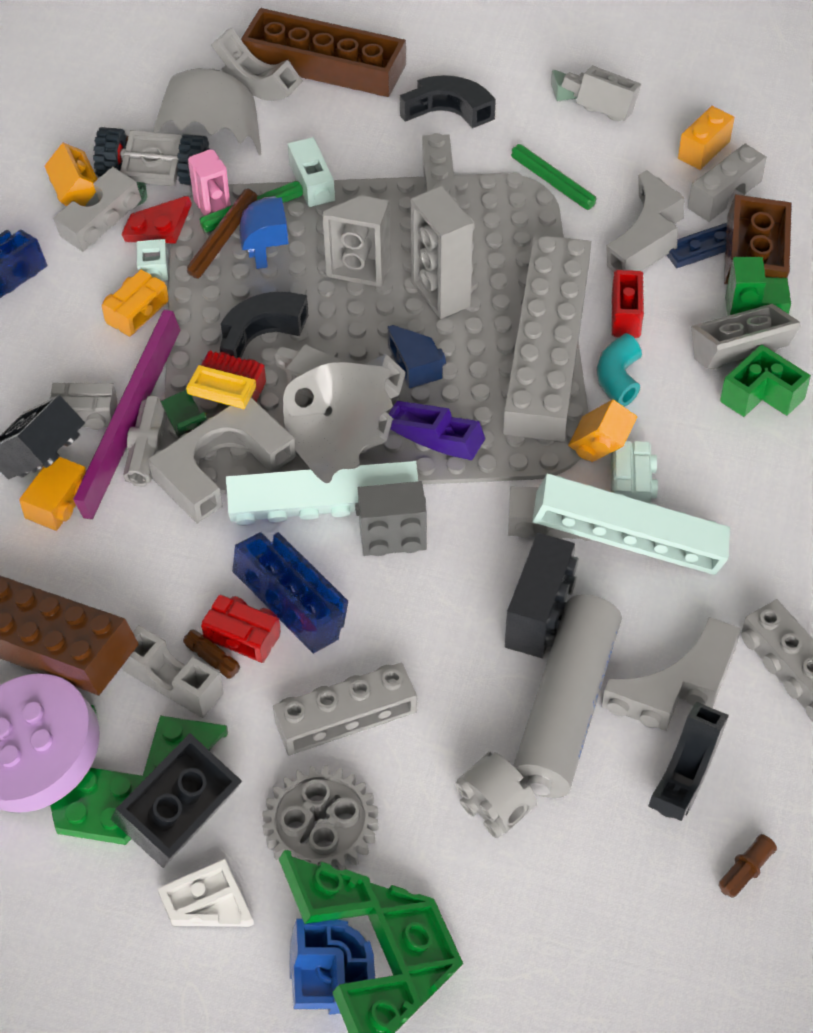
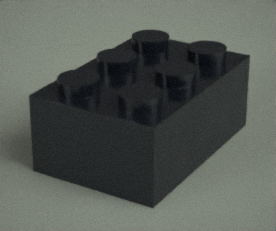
(37, 437)
(541, 595)
(176, 800)

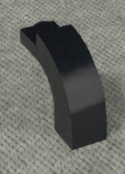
(450, 94)
(260, 315)
(689, 762)

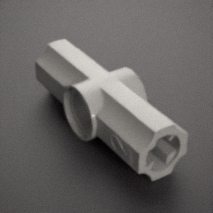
(144, 441)

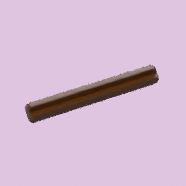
(220, 234)

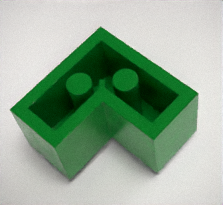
(751, 289)
(766, 378)

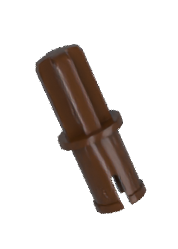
(747, 866)

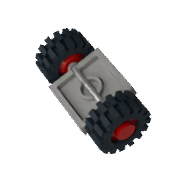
(147, 155)

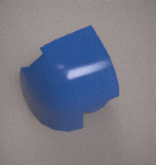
(263, 226)
(323, 958)

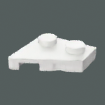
(206, 899)

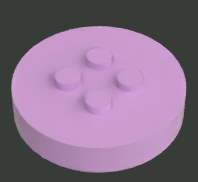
(44, 741)

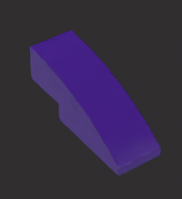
(437, 429)

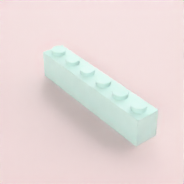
(304, 495)
(631, 524)

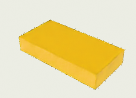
(221, 386)

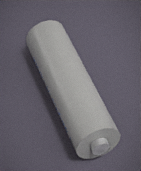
(567, 695)

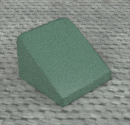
(560, 92)

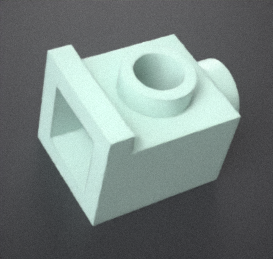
(154, 265)

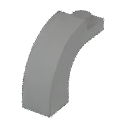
(262, 79)

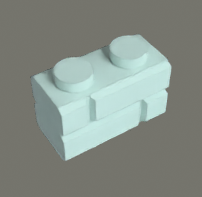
(633, 471)

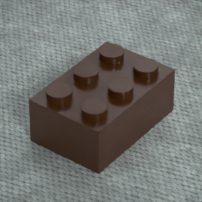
(759, 230)

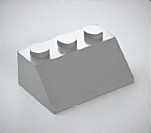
(358, 240)
(741, 334)

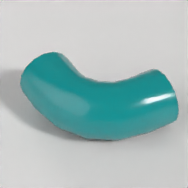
(612, 369)

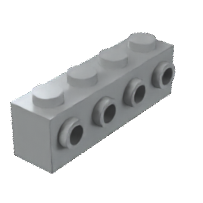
(784, 649)
(345, 708)

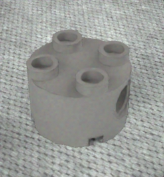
(495, 793)

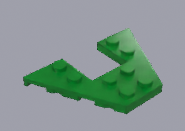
(91, 804)
(406, 928)

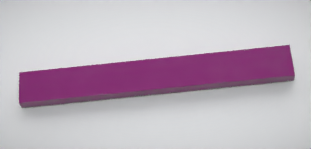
(125, 416)

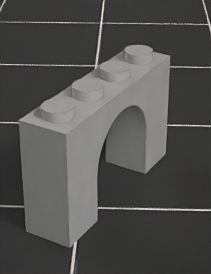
(249, 428)

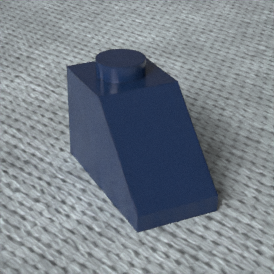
(416, 356)

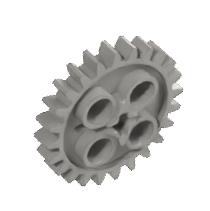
(294, 806)

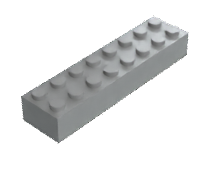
(547, 339)

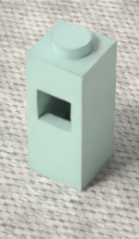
(311, 172)

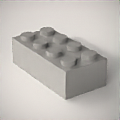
(441, 251)

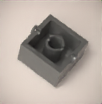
(392, 518)

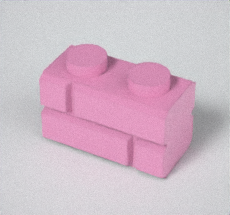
(209, 182)

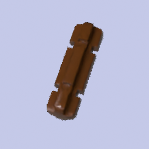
(211, 654)

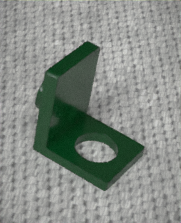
(183, 413)

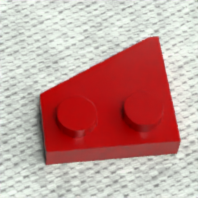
(158, 222)

